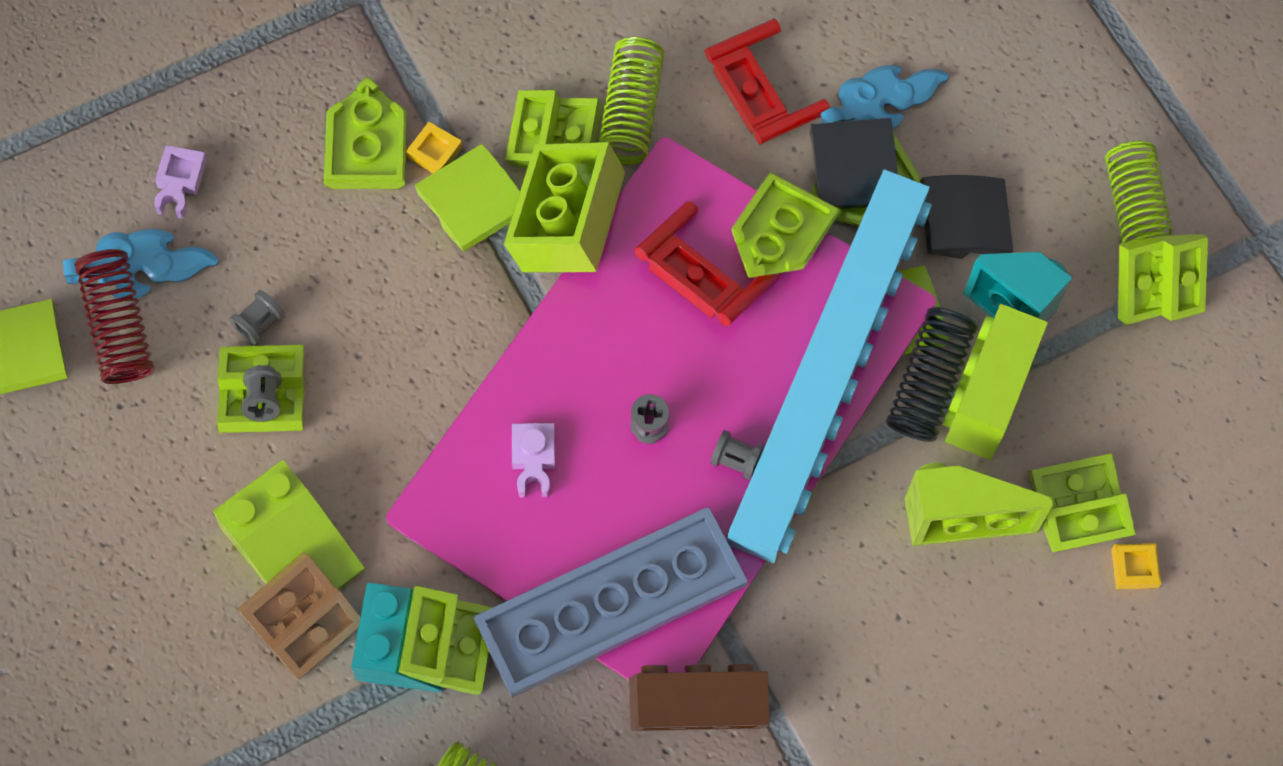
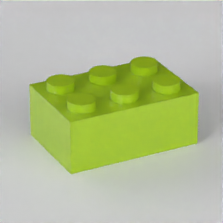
(565, 207)
(993, 381)

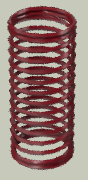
(140, 367)

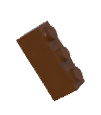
(699, 698)

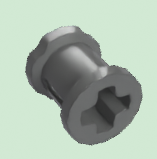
(257, 317)
(261, 393)
(639, 413)
(736, 454)

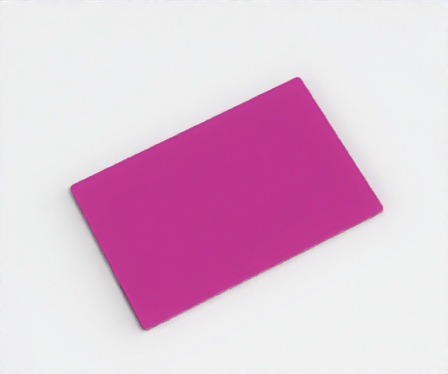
(583, 365)

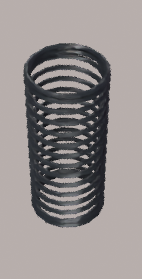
(926, 428)

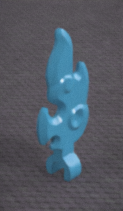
(866, 96)
(147, 253)

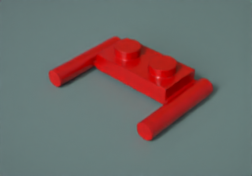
(750, 88)
(696, 276)

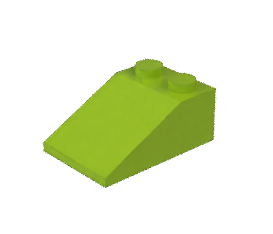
(968, 505)
(278, 521)

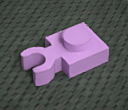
(178, 174)
(533, 451)

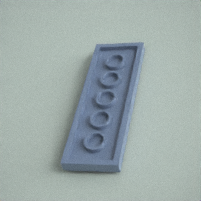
(610, 601)

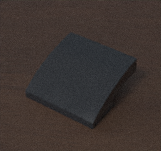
(851, 160)
(967, 216)

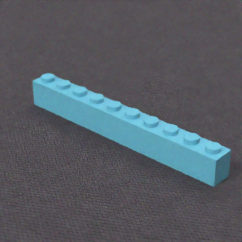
(828, 368)

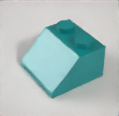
(1018, 281)
(382, 638)

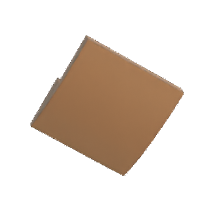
(300, 615)

